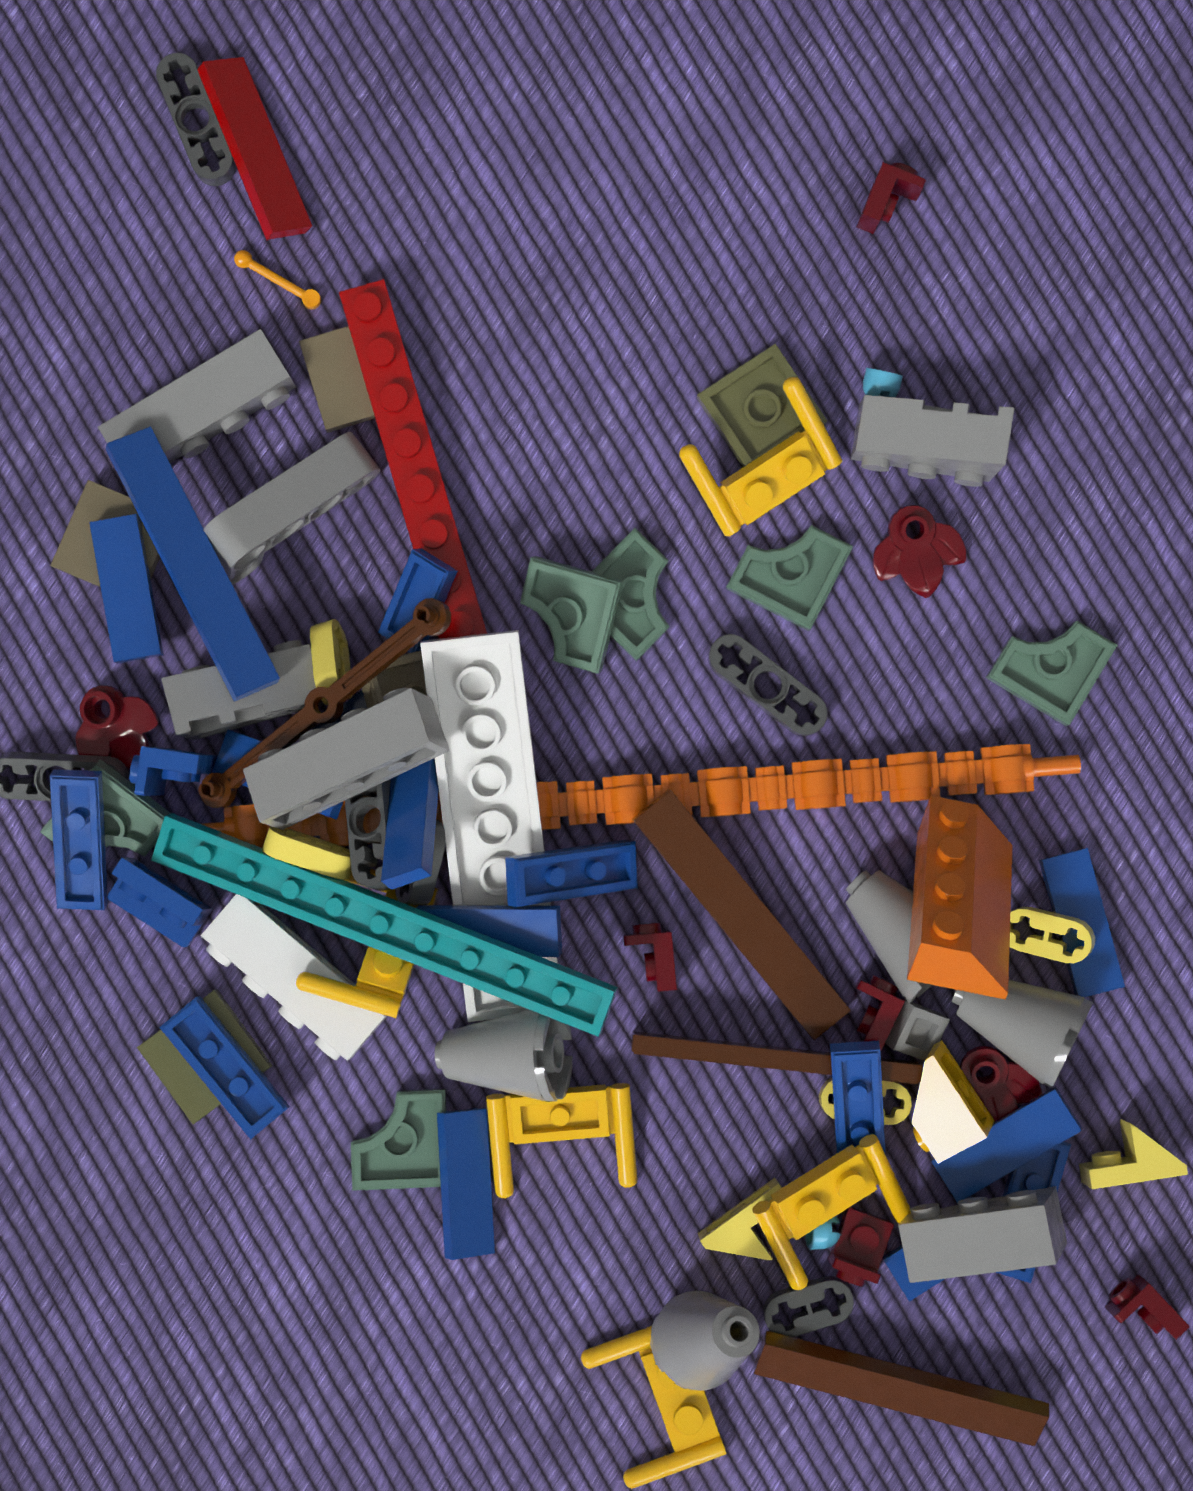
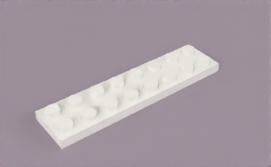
(487, 774)

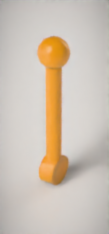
(310, 297)

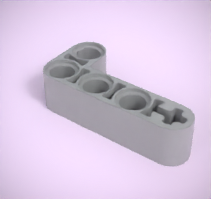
(288, 504)

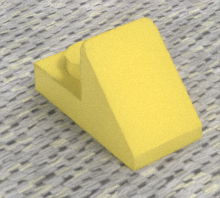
(1143, 1162)
(734, 1229)

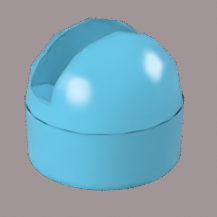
(881, 383)
(822, 1236)

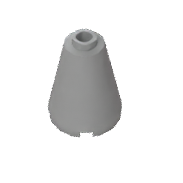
(885, 915)
(1029, 1027)
(510, 1054)
(702, 1339)

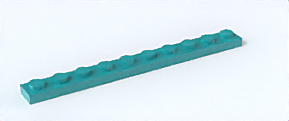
(386, 925)

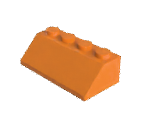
(961, 901)

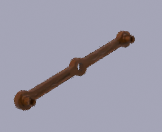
(429, 618)

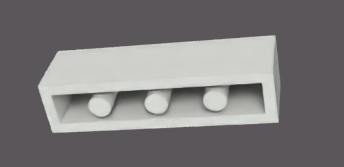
(272, 960)

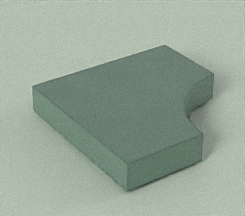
(792, 578)
(577, 609)
(637, 618)
(1053, 673)
(128, 818)
(405, 1148)

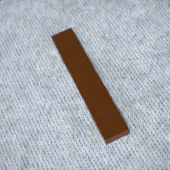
(741, 914)
(759, 1056)
(901, 1388)

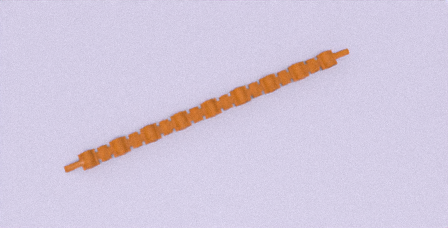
(730, 791)

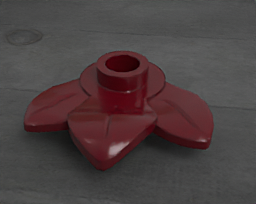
(920, 557)
(119, 733)
(1004, 1086)

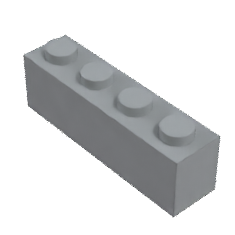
(208, 399)
(345, 758)

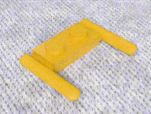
(772, 475)
(379, 982)
(579, 1115)
(823, 1195)
(684, 1412)

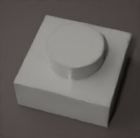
(916, 1030)

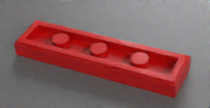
(254, 147)

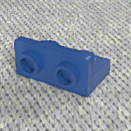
(160, 764)
(157, 901)

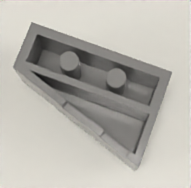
(931, 439)
(204, 706)
(983, 1235)

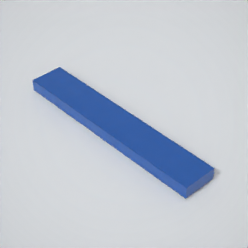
(192, 563)

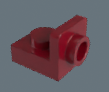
(881, 202)
(660, 962)
(878, 1022)
(860, 1246)
(1154, 1311)

